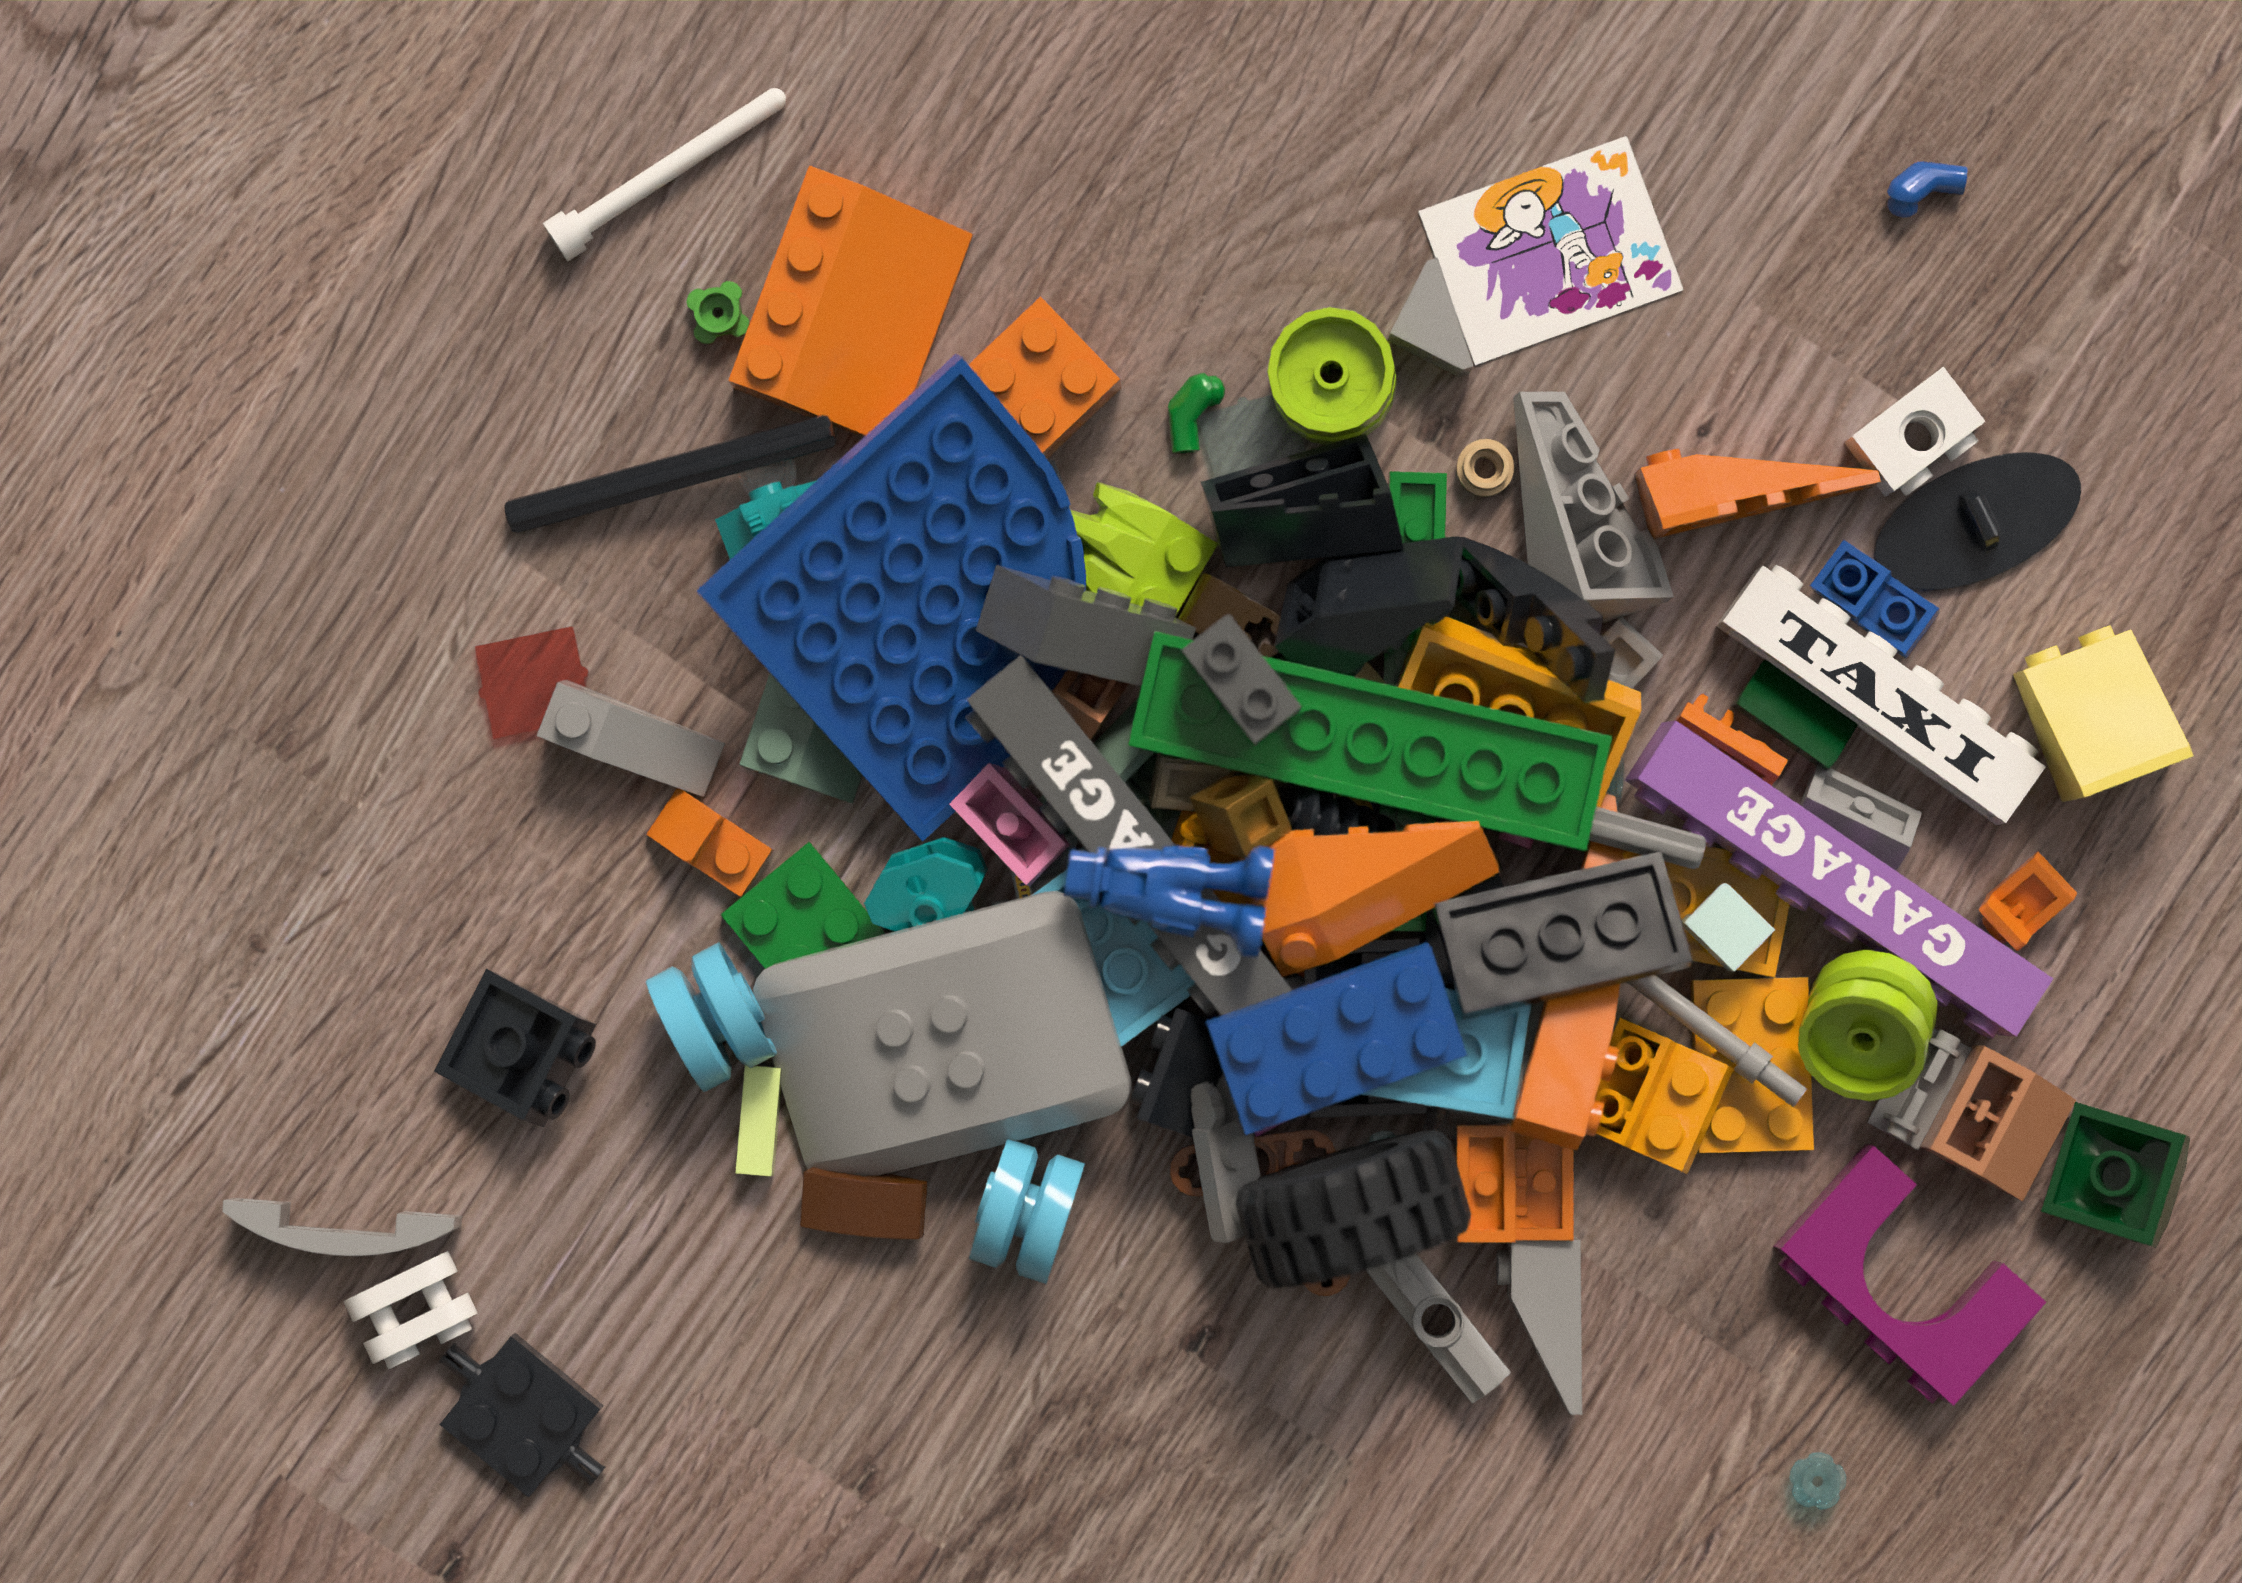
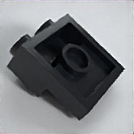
(517, 1049)

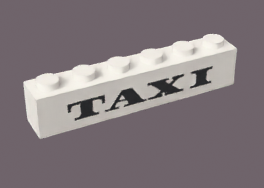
(1882, 695)

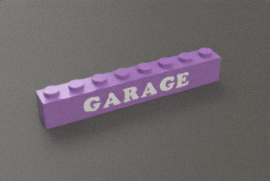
(1836, 879)

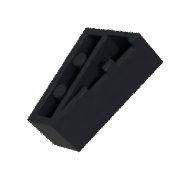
(1304, 507)

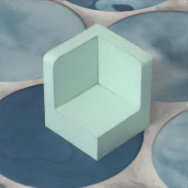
(1727, 927)

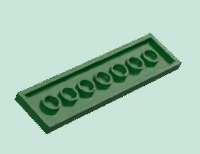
(1386, 747)

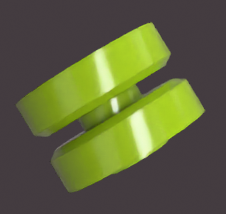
(1316, 346)
(1867, 1025)

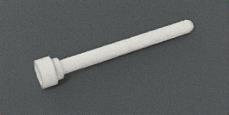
(575, 229)

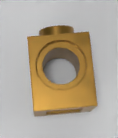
(1240, 813)

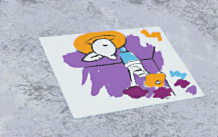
(1551, 250)

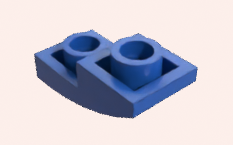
(1875, 598)

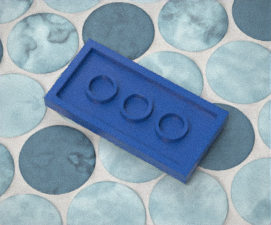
(1336, 1038)

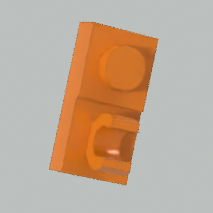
(1737, 745)

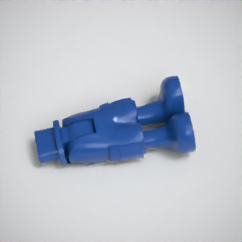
(1168, 886)

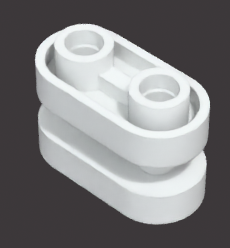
(398, 1342)

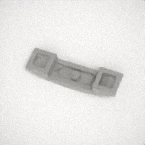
(272, 1219)

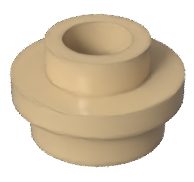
(1498, 455)

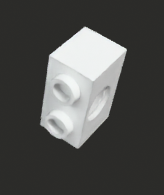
(1936, 405)

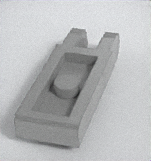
(1223, 1157)

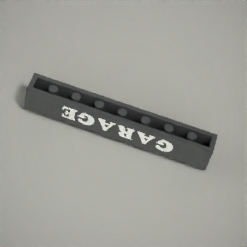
(1105, 813)

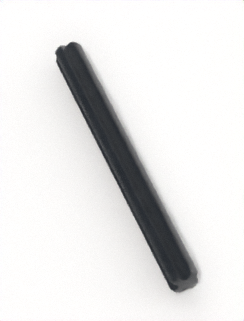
(670, 473)

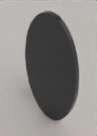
(1978, 520)

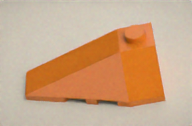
(1355, 887)

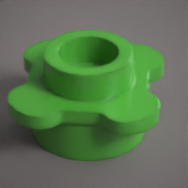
(724, 297)

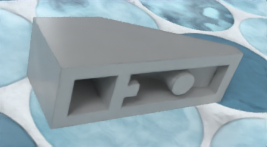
(630, 738)
(1546, 1296)

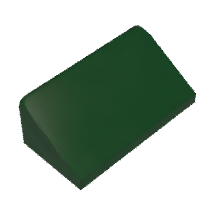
(1795, 715)

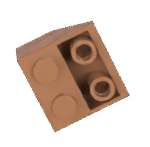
(1998, 1121)

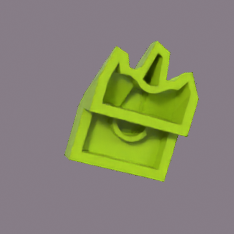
(1140, 548)

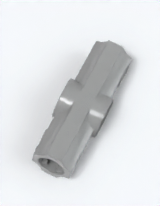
(1458, 1350)

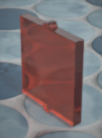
(522, 676)

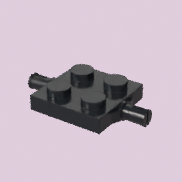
(521, 1414)

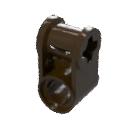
(1215, 599)

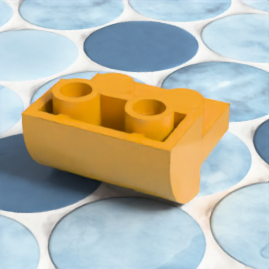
(1659, 1096)

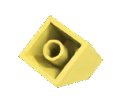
(2099, 714)

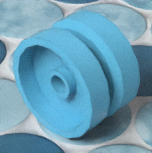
(705, 1019)
(1025, 1210)

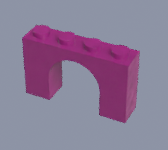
(1830, 1249)

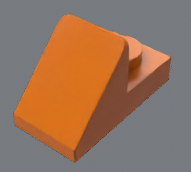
(709, 842)

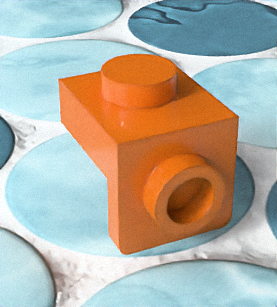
(2025, 902)

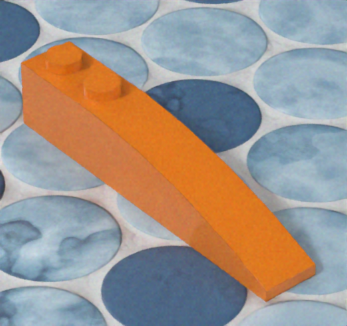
(1570, 1051)

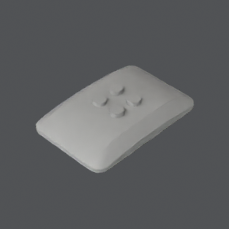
(944, 1037)

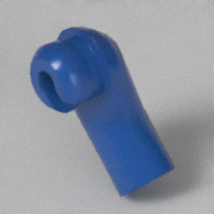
(1919, 181)

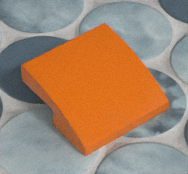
(1515, 1185)

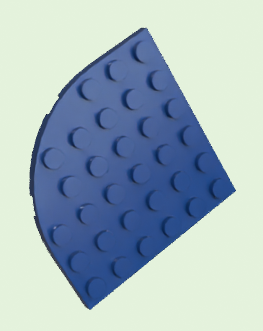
(878, 584)

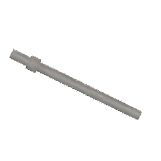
(1751, 1061)

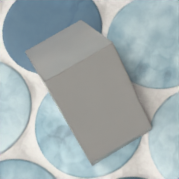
(1430, 324)

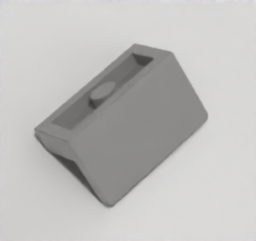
(1862, 814)

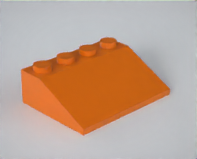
(849, 304)

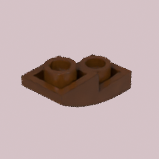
(863, 1205)

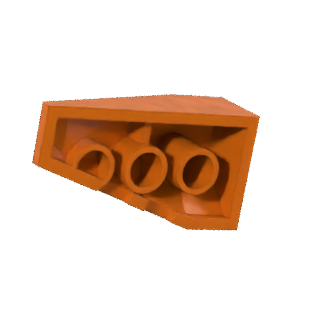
(1714, 490)

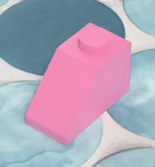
(1010, 822)

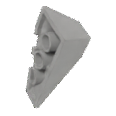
(1575, 515)

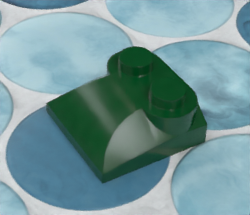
(2117, 1175)

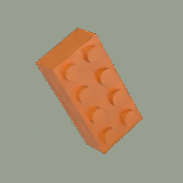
(1046, 376)

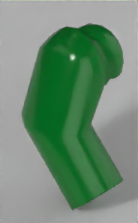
(1187, 405)

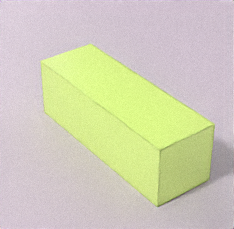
(759, 1121)

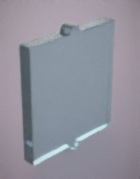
(1247, 435)

